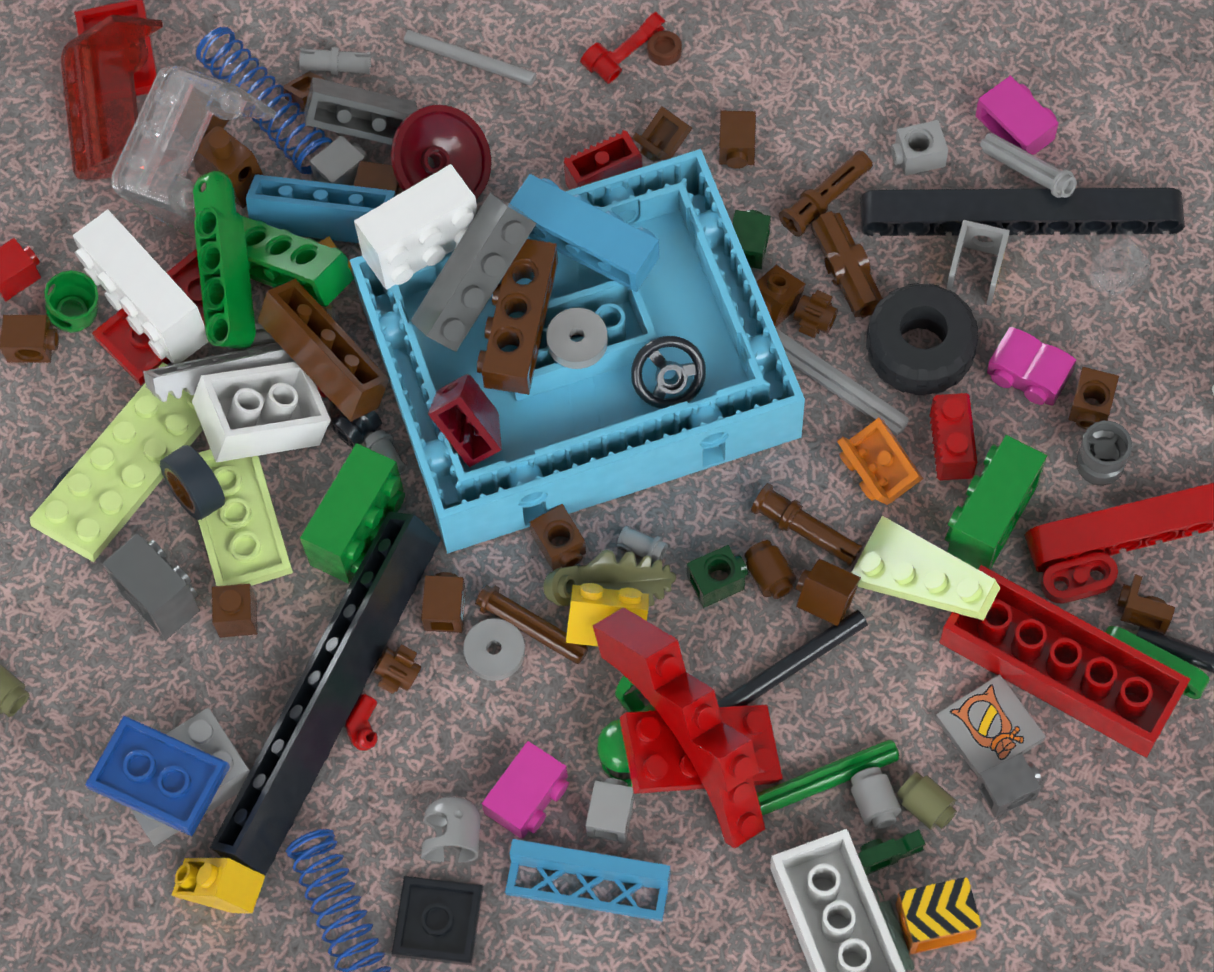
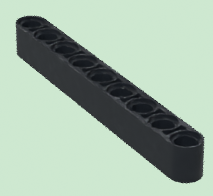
(1022, 210)

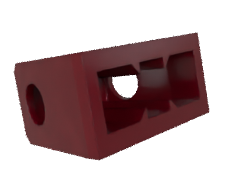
(462, 413)

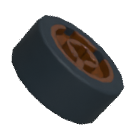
(192, 482)

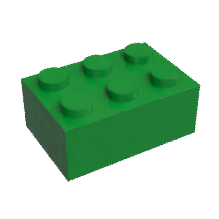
(994, 502)
(352, 513)

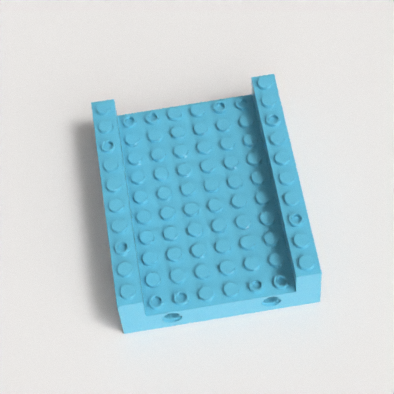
(586, 429)

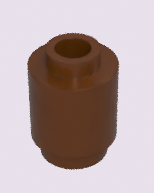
(769, 569)

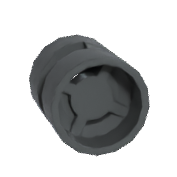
(1103, 453)

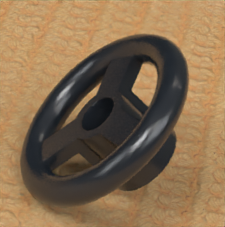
(675, 384)

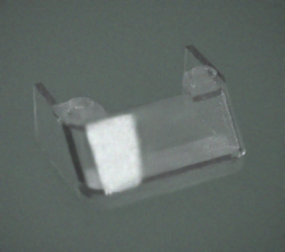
(167, 138)

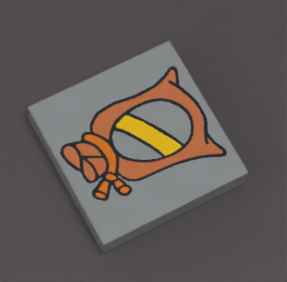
(989, 725)

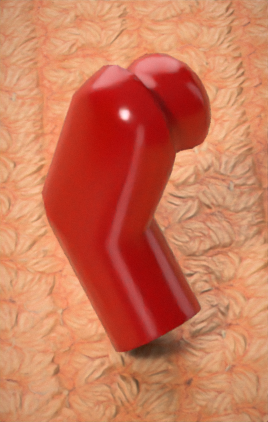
(358, 726)

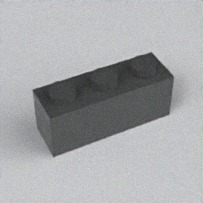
(355, 111)

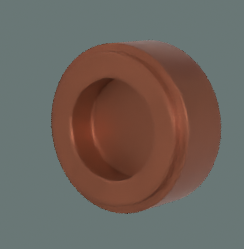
(664, 48)

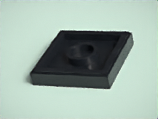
(437, 920)

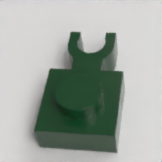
(879, 854)

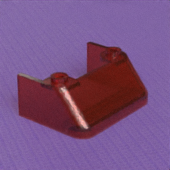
(101, 91)

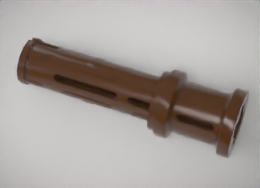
(816, 201)
(791, 516)

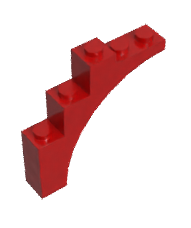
(691, 711)

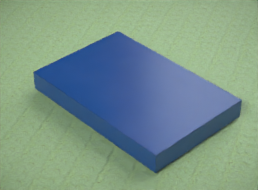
(157, 775)

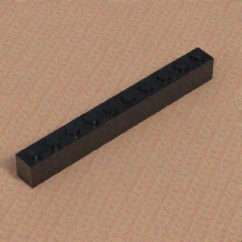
(326, 693)

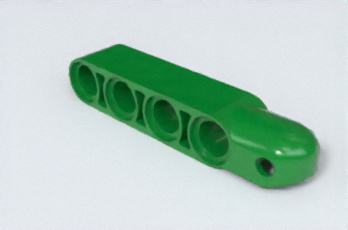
(223, 264)

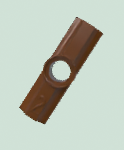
(846, 263)

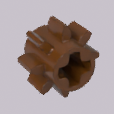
(815, 314)
(397, 669)

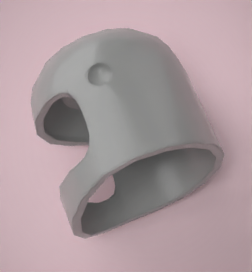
(461, 830)

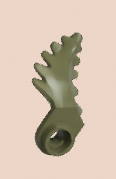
(610, 575)

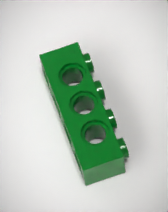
(280, 257)

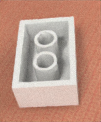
(416, 227)
(260, 411)

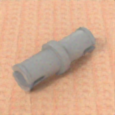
(335, 61)

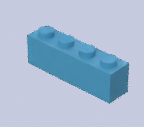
(312, 206)
(587, 233)

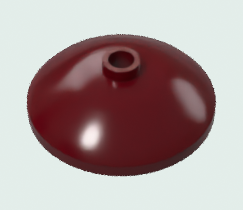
(448, 139)

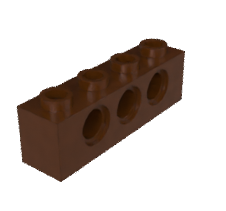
(515, 369)

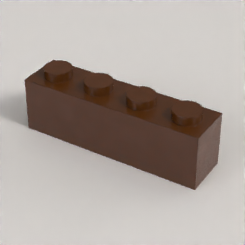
(323, 350)

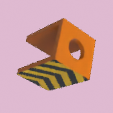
(938, 915)

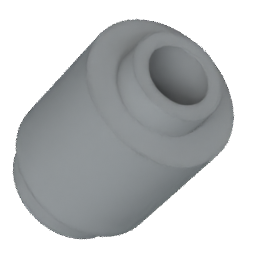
(875, 798)

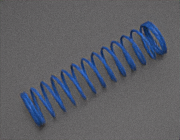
(311, 147)
(306, 854)

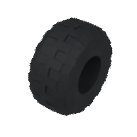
(914, 368)

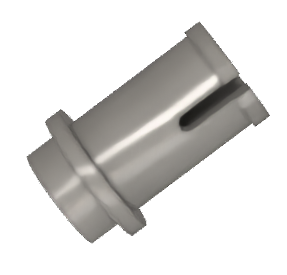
(382, 444)
(642, 544)

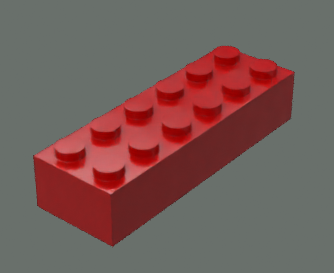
(1069, 665)

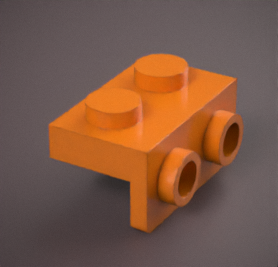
(879, 462)

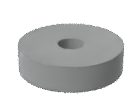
(577, 322)
(489, 633)

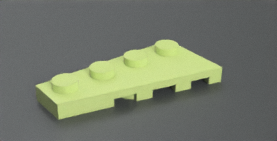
(920, 572)

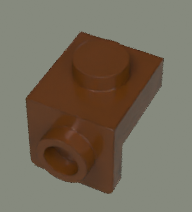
(662, 136)

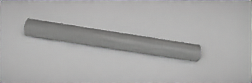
(469, 57)

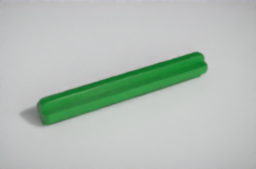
(826, 776)

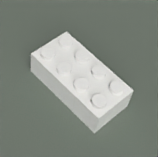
(140, 288)
(834, 907)

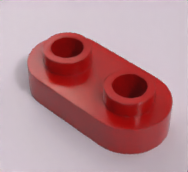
(1077, 577)

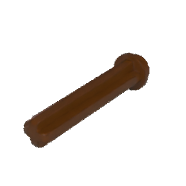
(529, 623)

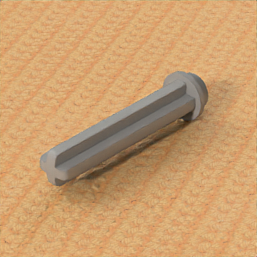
(1059, 182)

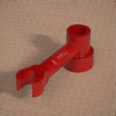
(606, 63)

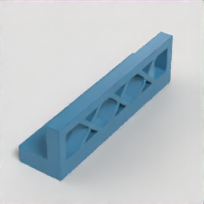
(590, 865)

